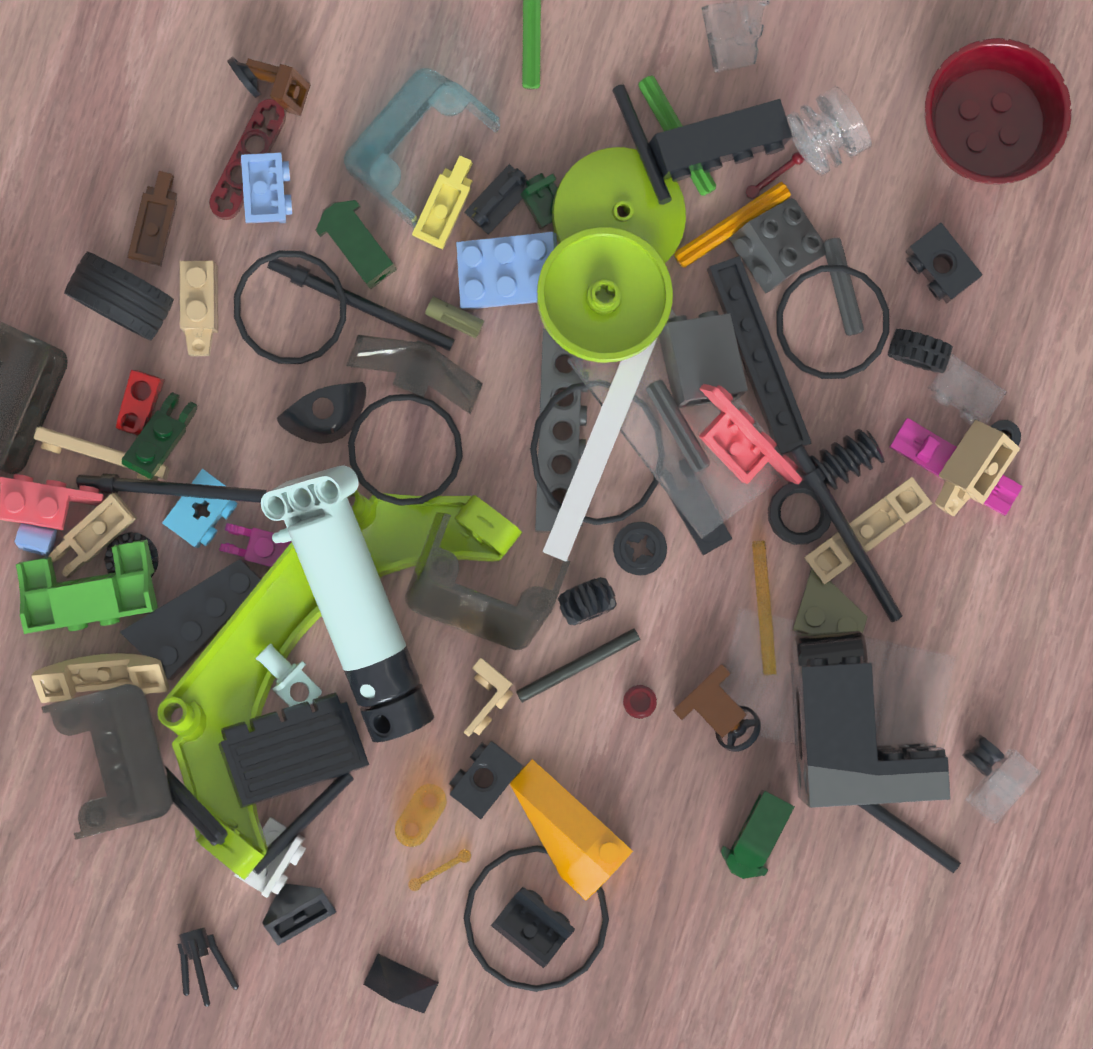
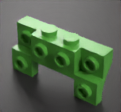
(77, 602)

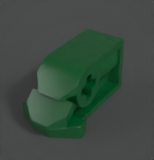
(355, 242)
(757, 836)

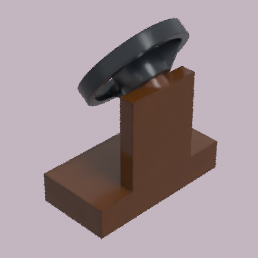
(289, 86)
(720, 711)

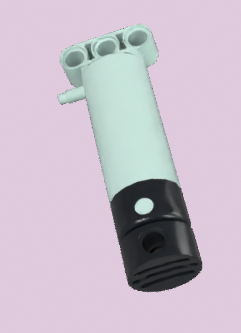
(351, 599)

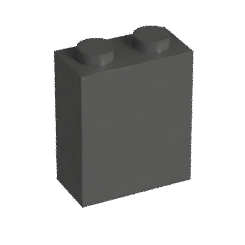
(700, 354)

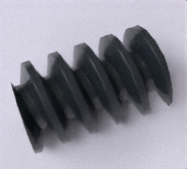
(848, 458)

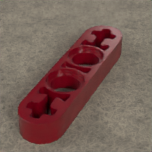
(235, 159)

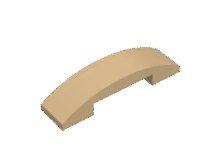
(870, 528)
(99, 672)

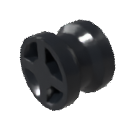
(983, 755)

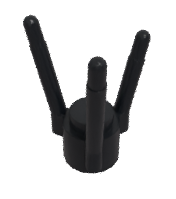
(193, 946)

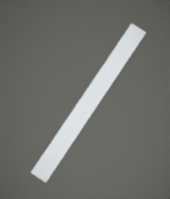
(596, 455)

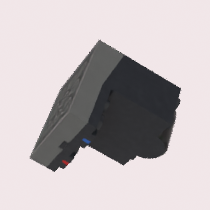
(837, 732)

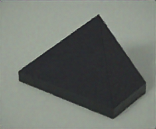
(295, 911)
(400, 984)

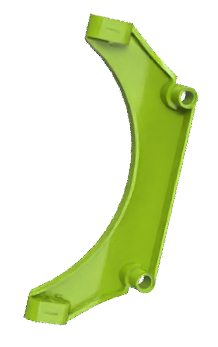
(232, 686)

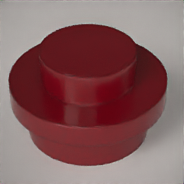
(640, 701)

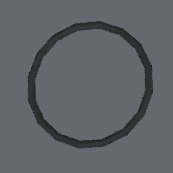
(237, 307)
(886, 321)
(409, 501)

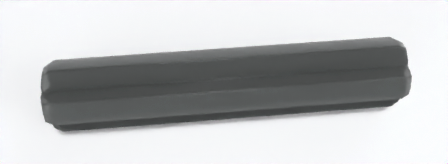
(843, 288)
(678, 425)

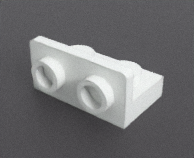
(272, 877)

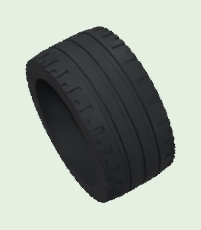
(119, 295)

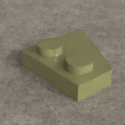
(826, 609)

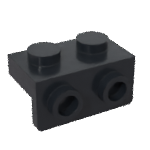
(533, 926)

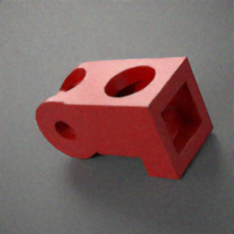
(138, 401)

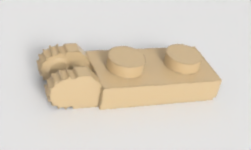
(94, 533)

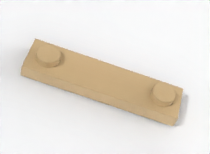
(56, 441)

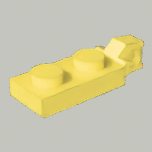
(444, 204)

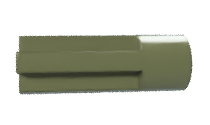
(454, 317)

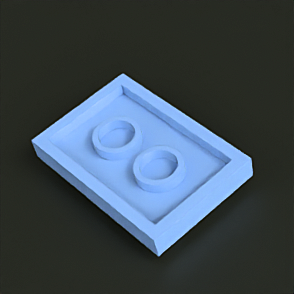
(502, 269)

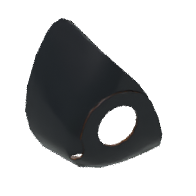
(347, 402)

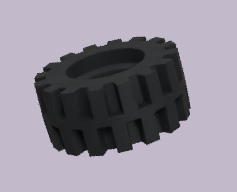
(920, 350)

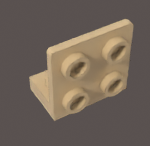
(489, 678)

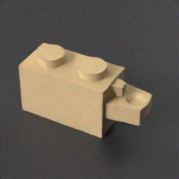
(199, 305)
(975, 467)

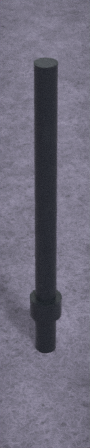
(301, 276)
(815, 478)
(113, 483)

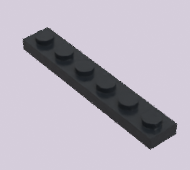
(759, 355)

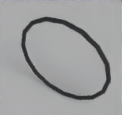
(543, 486)
(535, 988)

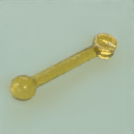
(463, 856)

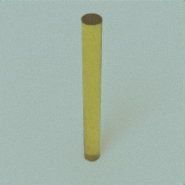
(764, 608)

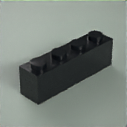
(720, 140)

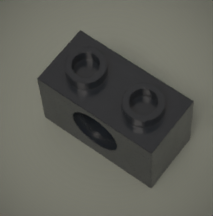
(936, 244)
(478, 798)

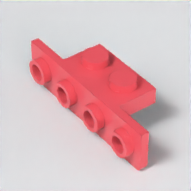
(739, 443)
(41, 503)

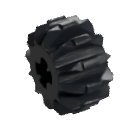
(587, 601)

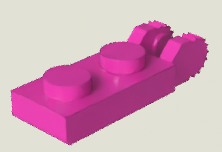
(260, 548)

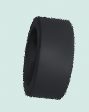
(777, 524)

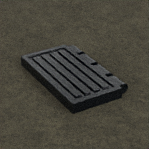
(293, 752)

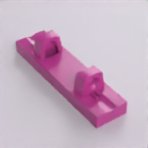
(932, 454)

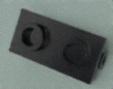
(498, 199)

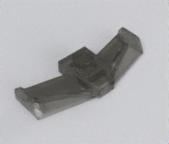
(417, 368)

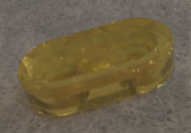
(421, 815)

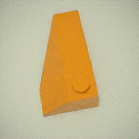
(573, 837)

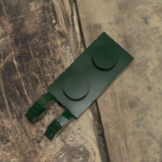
(158, 438)

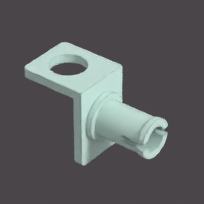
(287, 675)

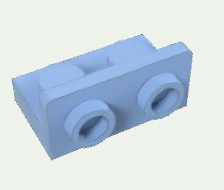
(264, 188)

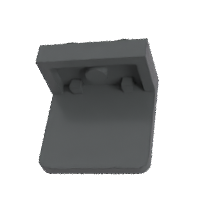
(778, 244)

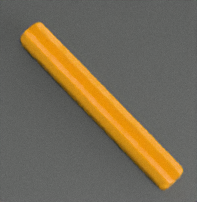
(731, 224)

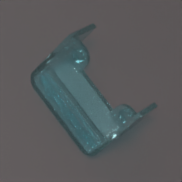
(369, 155)

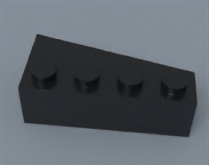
(192, 619)

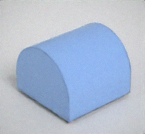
(36, 539)

